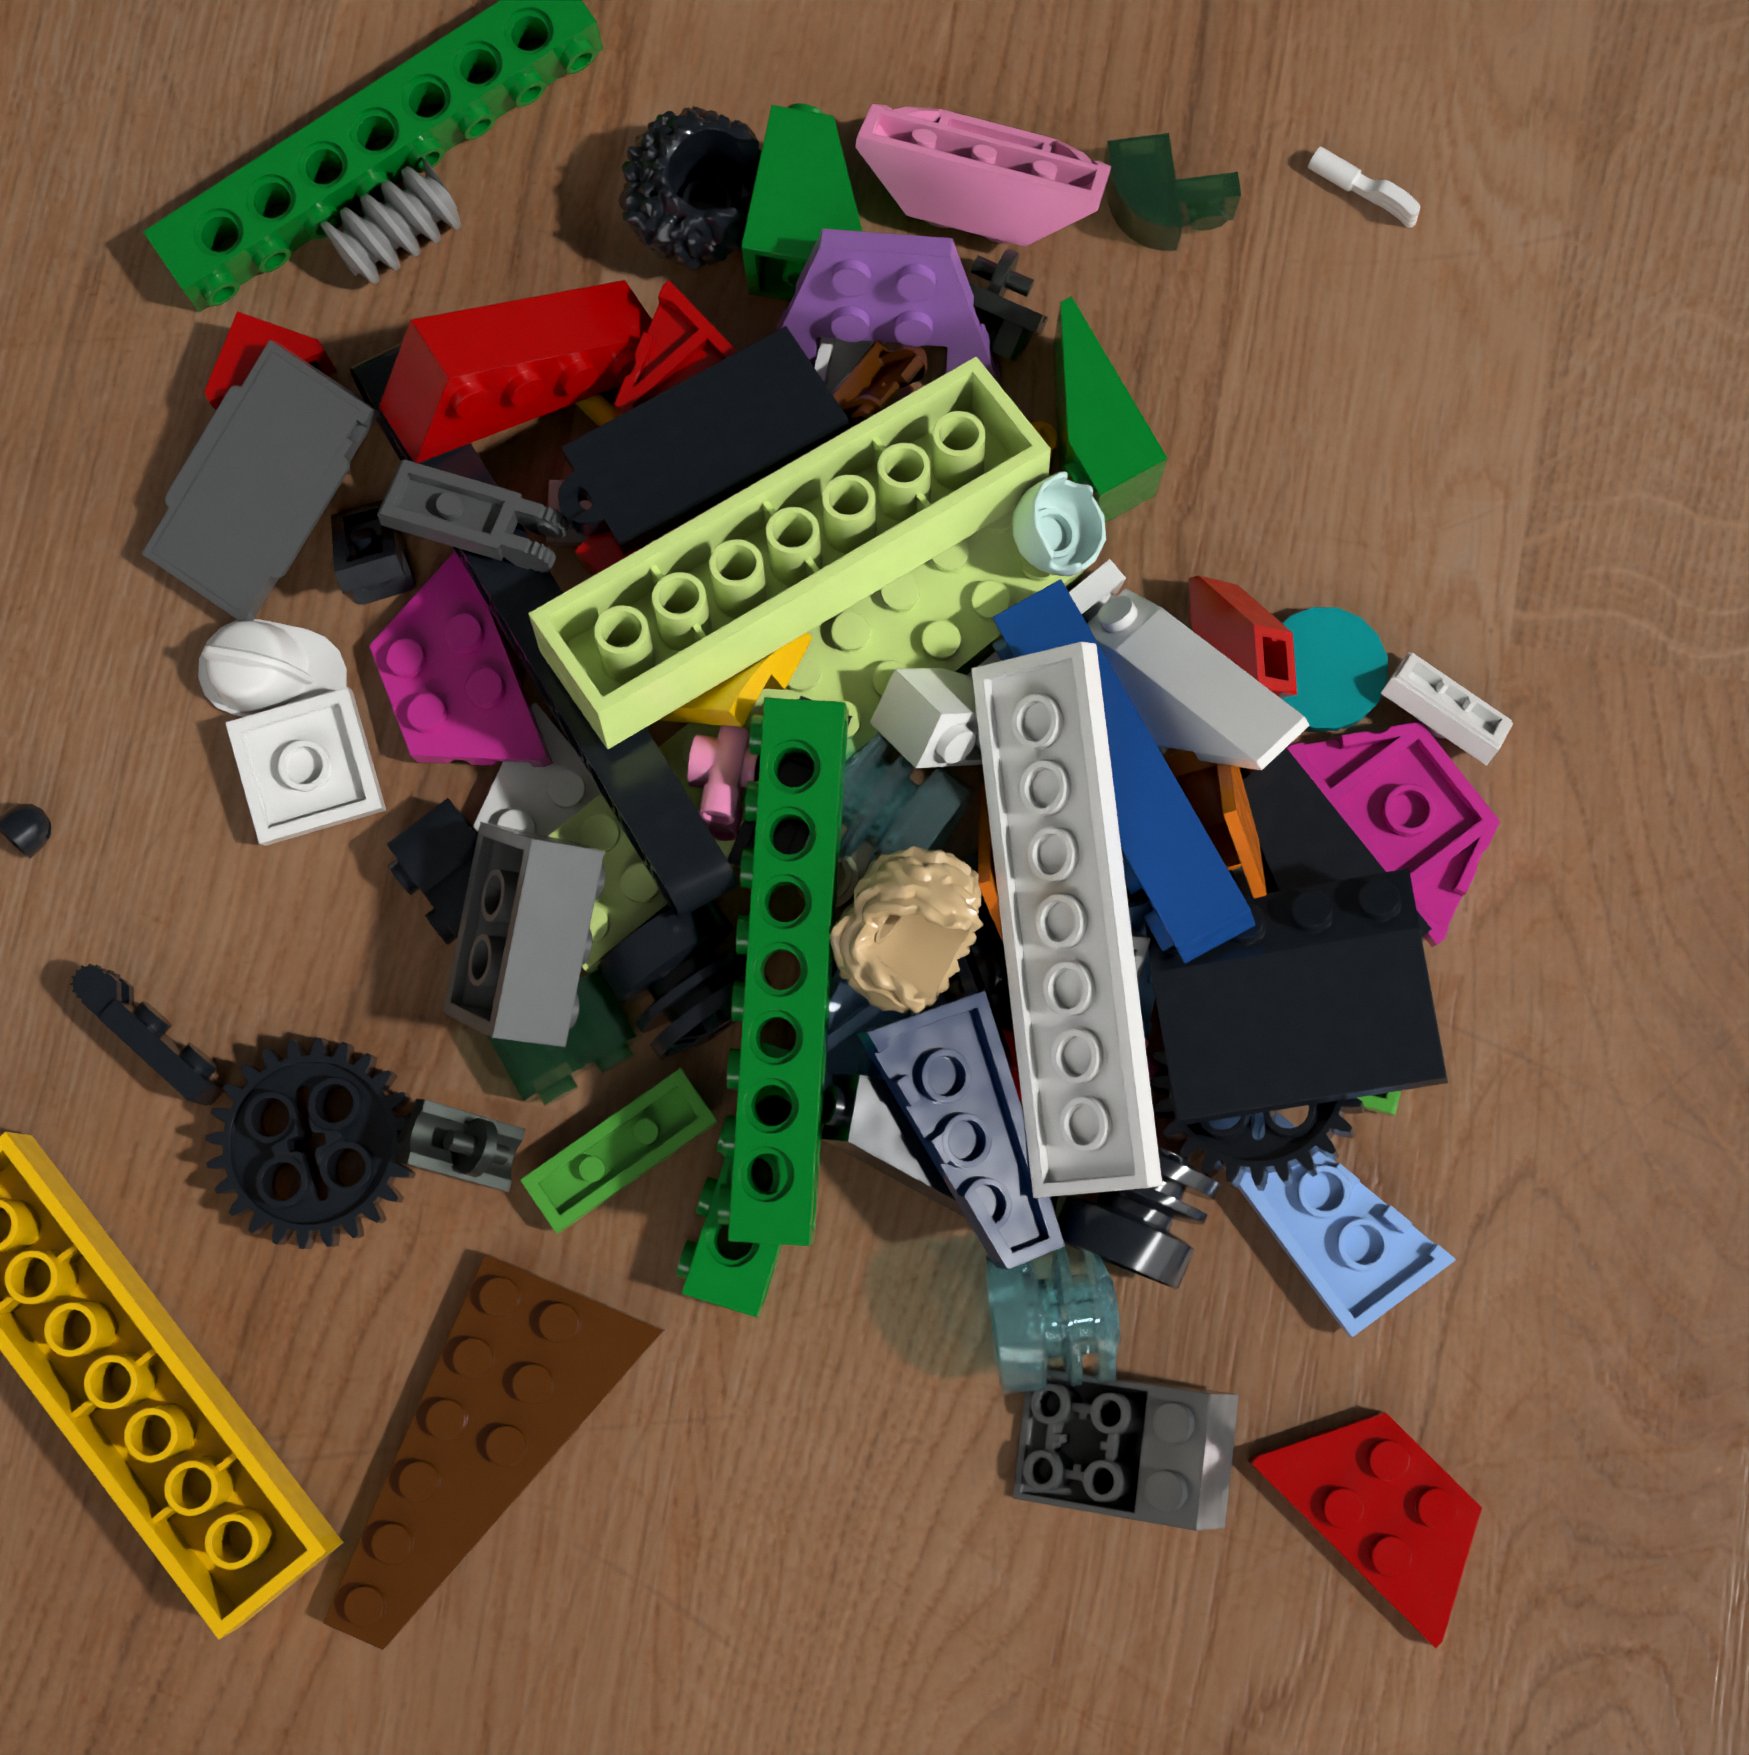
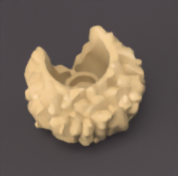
(907, 928)

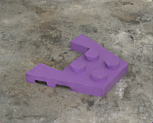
(887, 292)

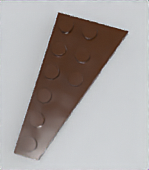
(497, 1409)

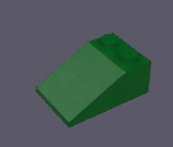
(1098, 423)

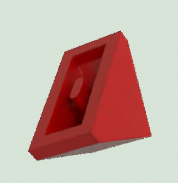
(244, 346)

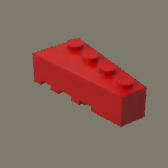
(508, 364)

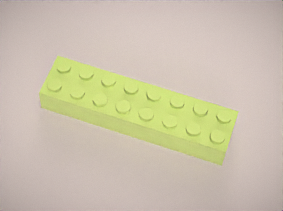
(790, 551)

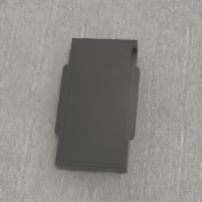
(259, 481)

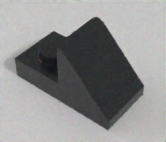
(369, 556)

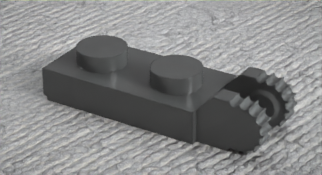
(469, 515)

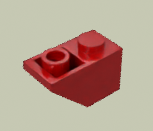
(1244, 633)

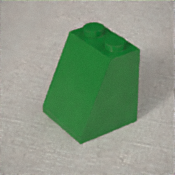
(795, 195)

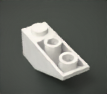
(930, 717)

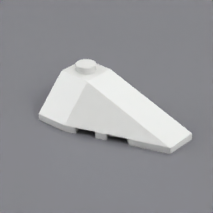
(1189, 689)

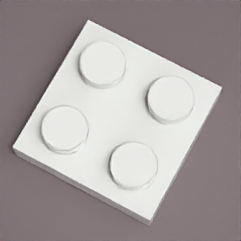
(305, 766)

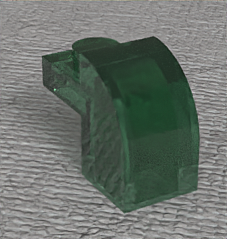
(1156, 206)

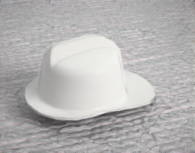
(267, 666)

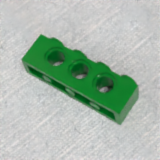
(707, 1271)

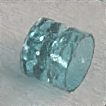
(894, 811)
(1051, 1320)

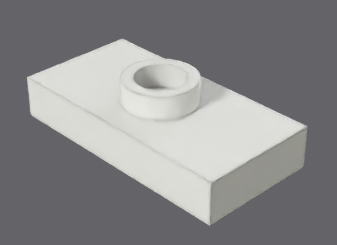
(1447, 708)

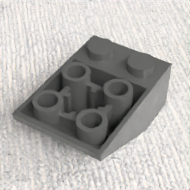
(1128, 1450)

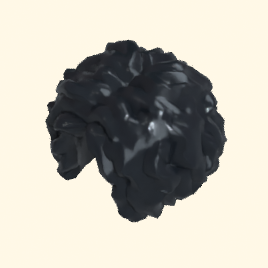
(691, 185)

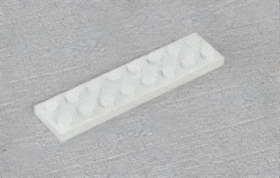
(1066, 923)

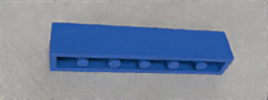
(1158, 829)

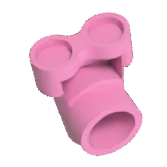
(723, 769)

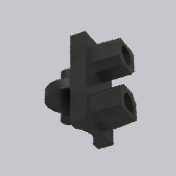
(1013, 322)
(459, 1144)

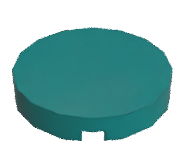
(1336, 667)

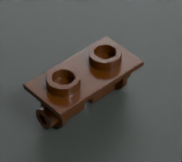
(879, 380)

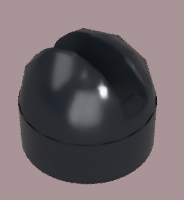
(26, 828)

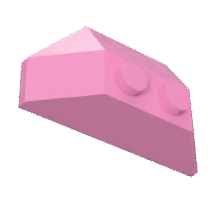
(979, 173)

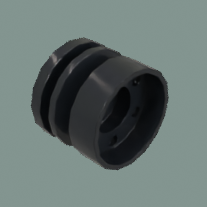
(682, 973)
(1135, 1224)

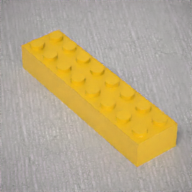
(144, 1403)

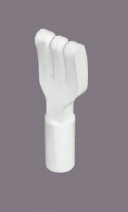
(1378, 192)

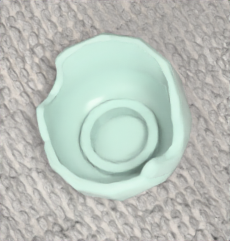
(1059, 526)

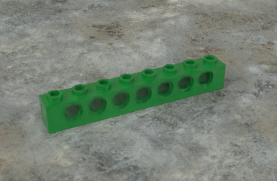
(343, 135)
(820, 733)

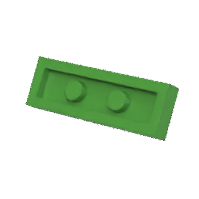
(619, 1151)

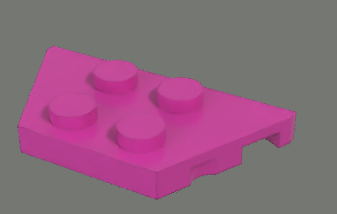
(456, 678)
(1407, 811)

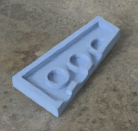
(1342, 1237)

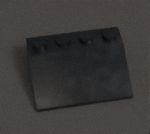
(1302, 1006)

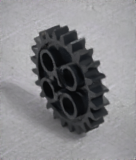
(1242, 1153)
(255, 1156)

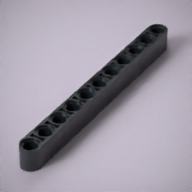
(629, 775)

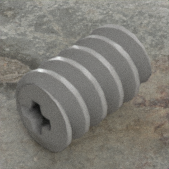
(393, 223)

